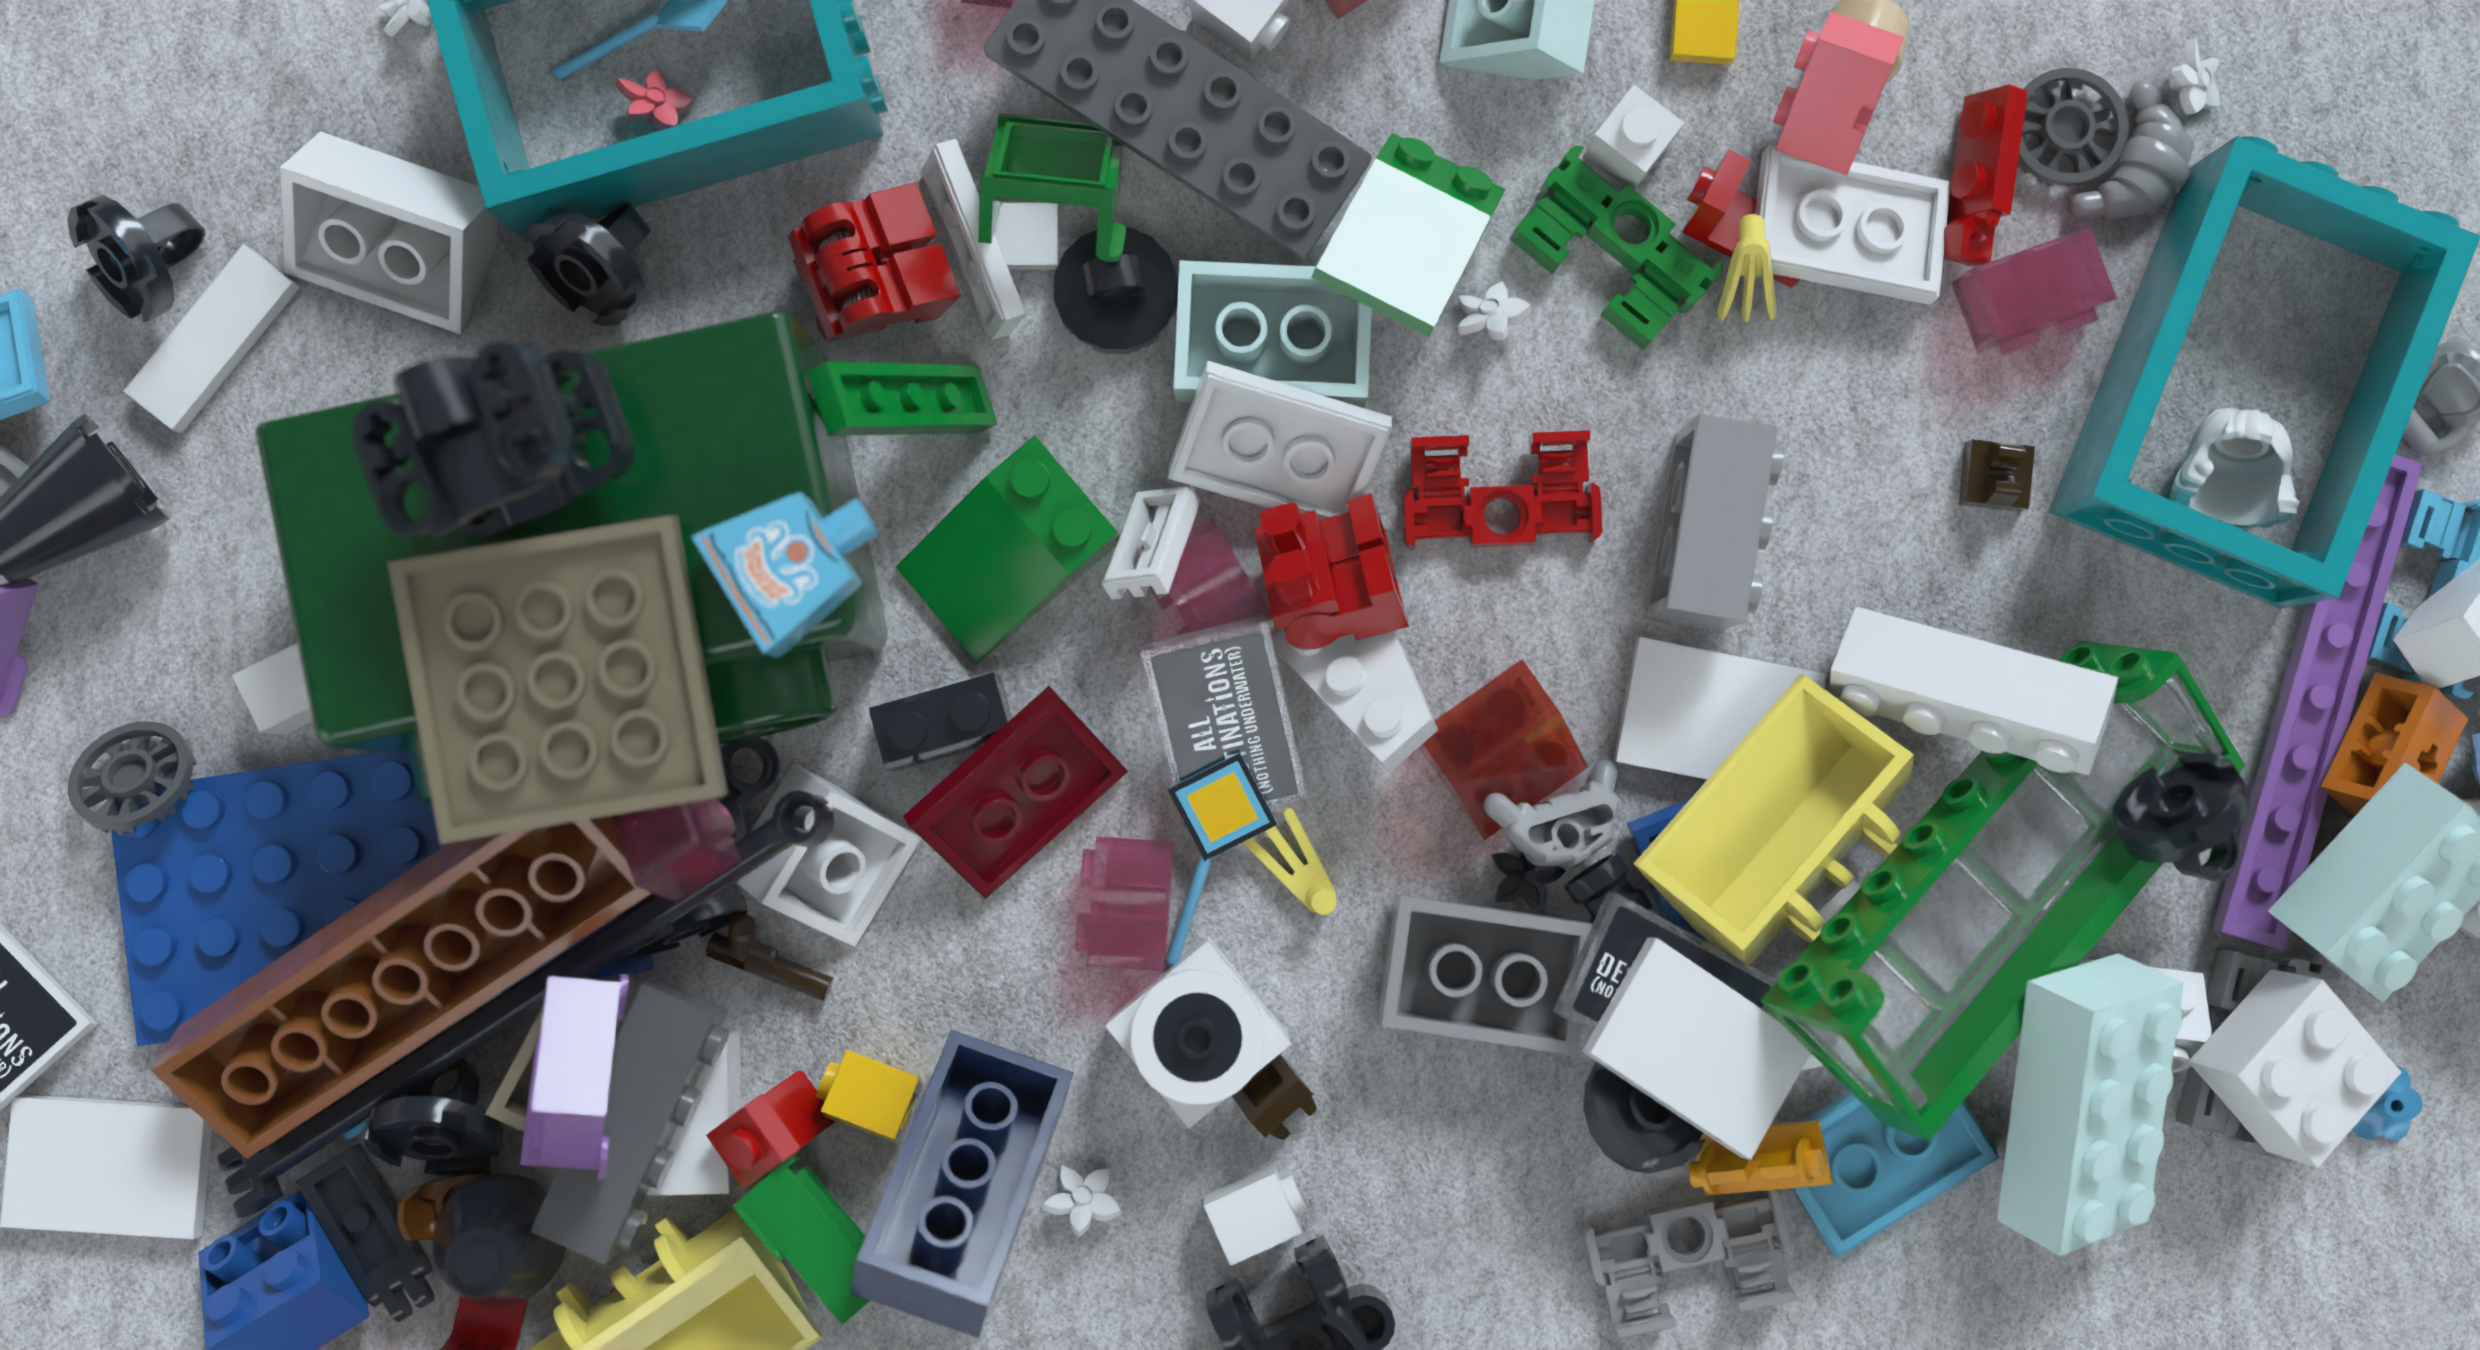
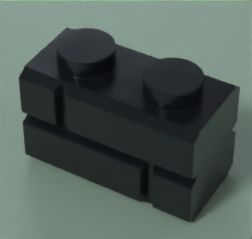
(940, 721)

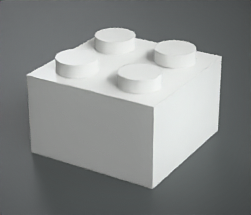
(2295, 1067)

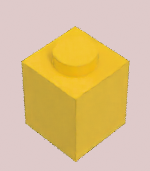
(868, 1095)

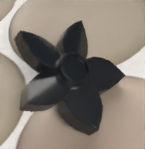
(1524, 879)

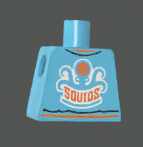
(786, 565)

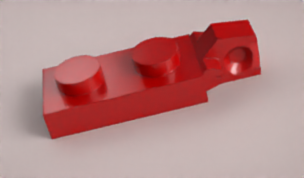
(1983, 172)

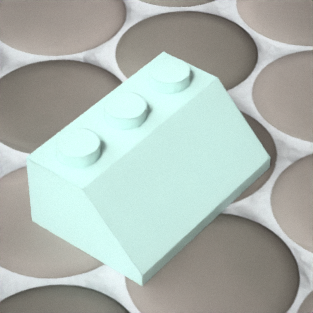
(1518, 37)

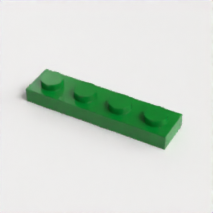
(900, 398)

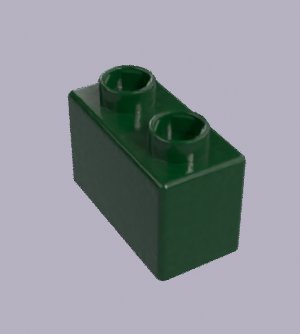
(716, 432)

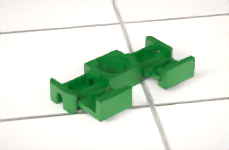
(1669, 266)

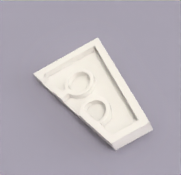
(1368, 690)

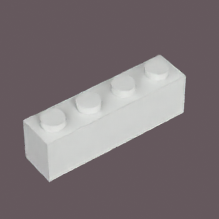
(1973, 691)

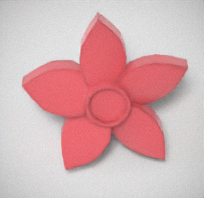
(654, 102)

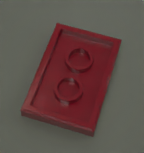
(1015, 793)

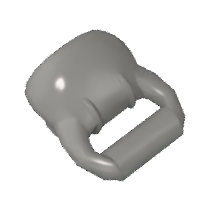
(2454, 392)

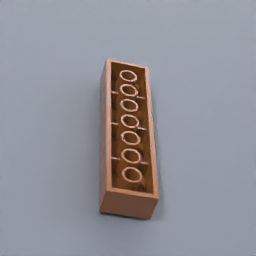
(393, 975)

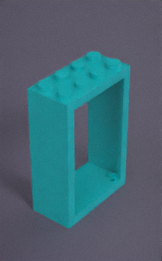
(664, 161)
(2313, 199)

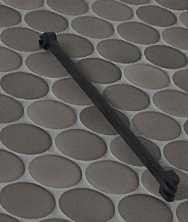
(512, 1006)

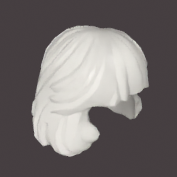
(2238, 470)

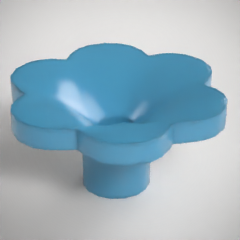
(2390, 1119)

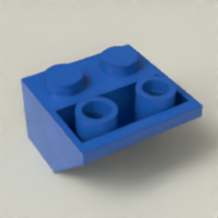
(277, 1284)

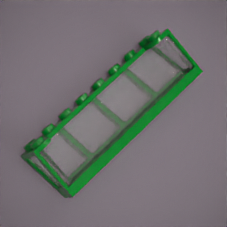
(1990, 889)

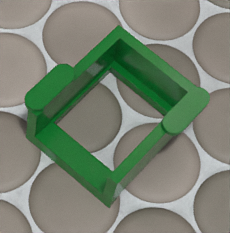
(1054, 165)
(811, 1230)

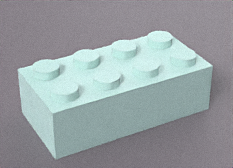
(2089, 1102)

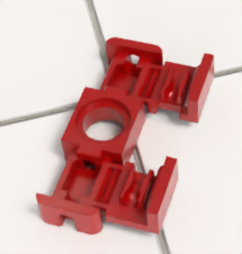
(1556, 508)

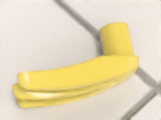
(1749, 260)
(1308, 881)

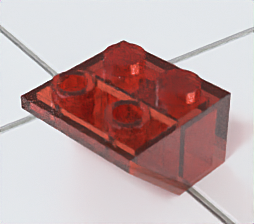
(1503, 742)

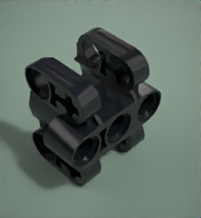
(490, 437)
(1325, 1318)

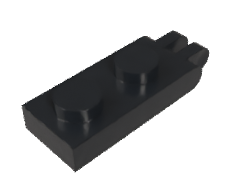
(365, 1232)

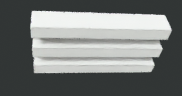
(1162, 542)

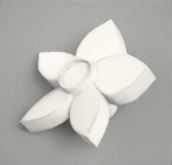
(402, 11)
(2195, 80)
(1493, 312)
(1083, 1199)

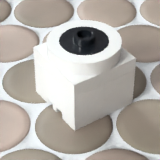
(1198, 1032)

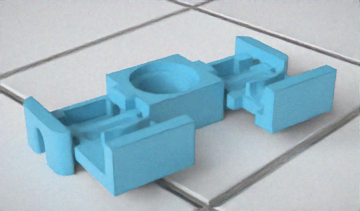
(2456, 536)

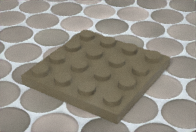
(558, 678)

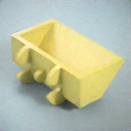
(1779, 822)
(699, 1296)

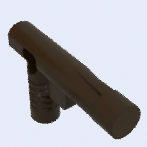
(763, 961)

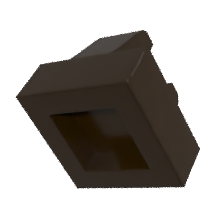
(1996, 475)
(1273, 1097)

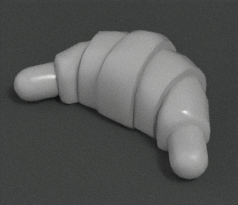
(2149, 168)
(1563, 827)

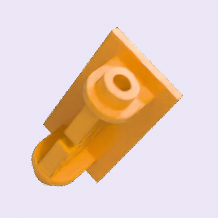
(1786, 1158)

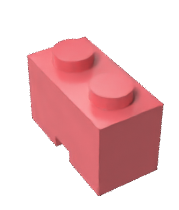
(1838, 91)

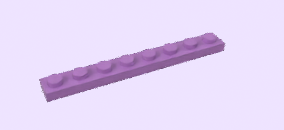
(2312, 724)

